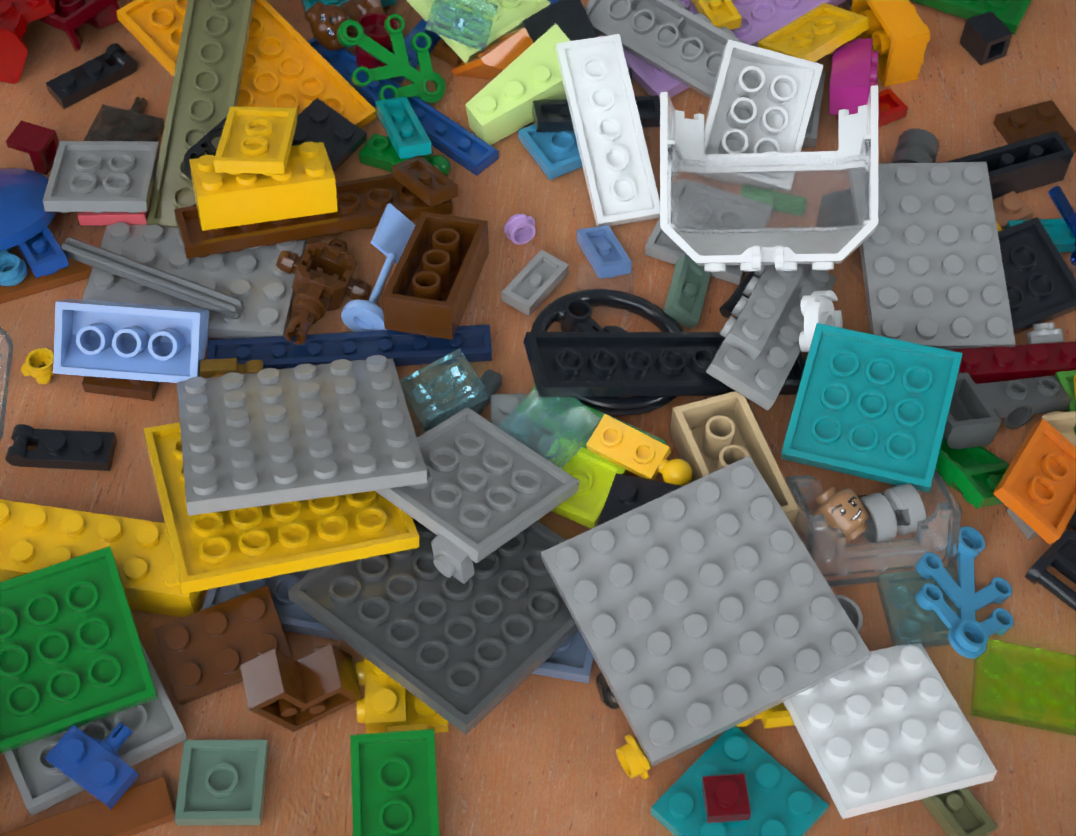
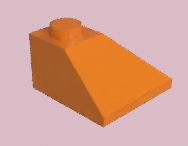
(496, 57)

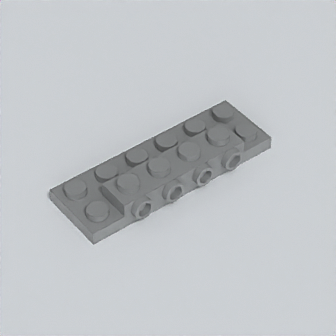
(665, 37)
(766, 332)

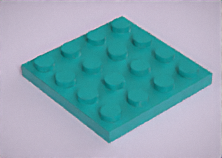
(872, 407)

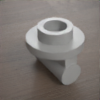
(1045, 334)

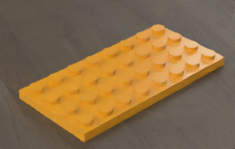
(278, 63)

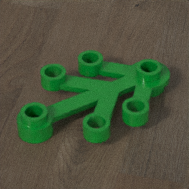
(397, 63)

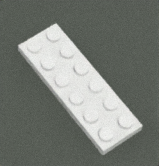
(608, 130)

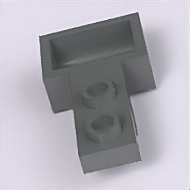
(977, 407)

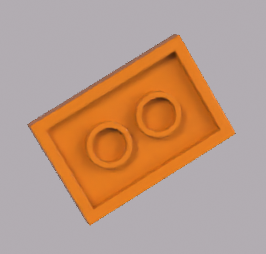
(1042, 482)

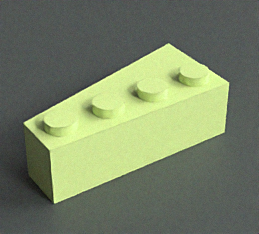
(508, 99)

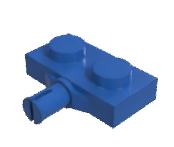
(95, 763)

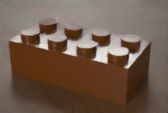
(436, 275)

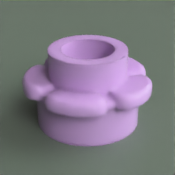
(520, 229)

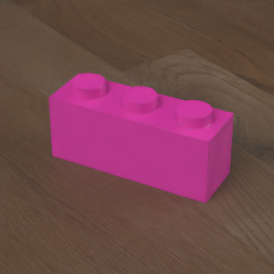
(852, 75)

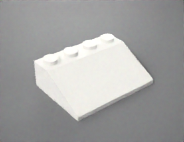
(760, 101)

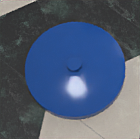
(21, 206)

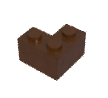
(300, 690)

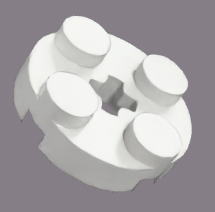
(818, 309)

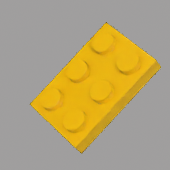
(816, 33)
(256, 140)

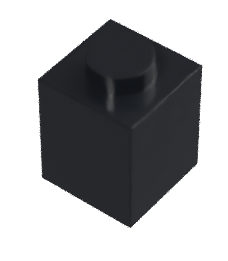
(985, 38)

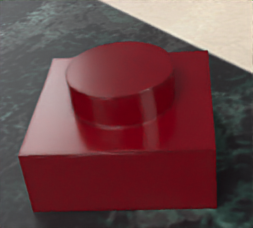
(725, 798)

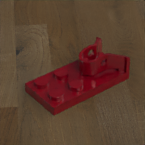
(74, 13)

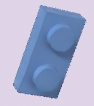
(604, 251)

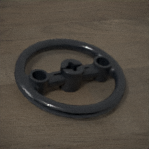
(575, 314)

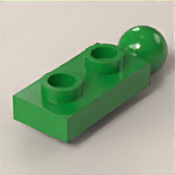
(381, 154)

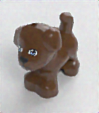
(327, 18)

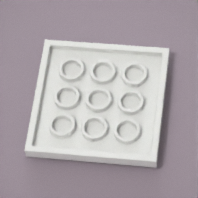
(888, 733)

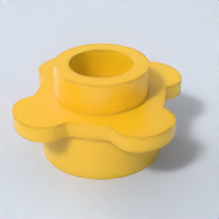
(39, 365)
(633, 758)

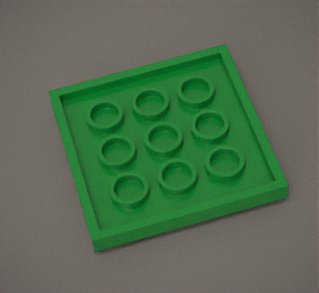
(67, 650)

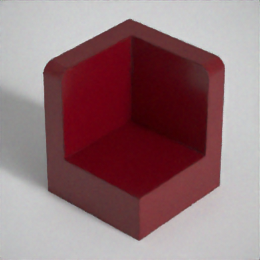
(38, 142)

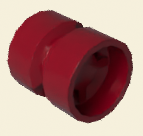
(374, 28)

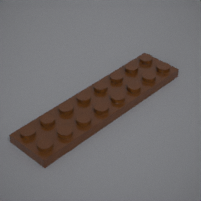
(358, 204)

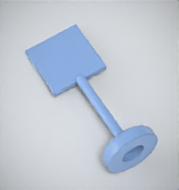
(391, 240)

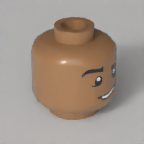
(843, 511)

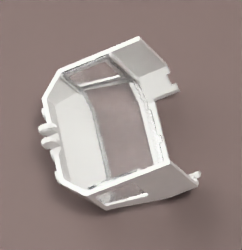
(769, 203)

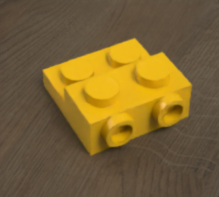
(390, 703)

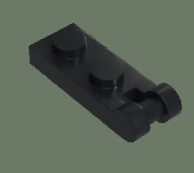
(92, 76)
(61, 449)

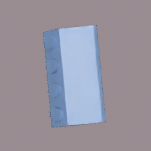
(129, 340)

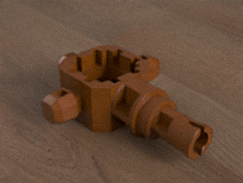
(313, 295)

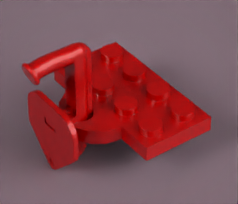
(13, 25)

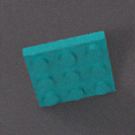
(776, 797)

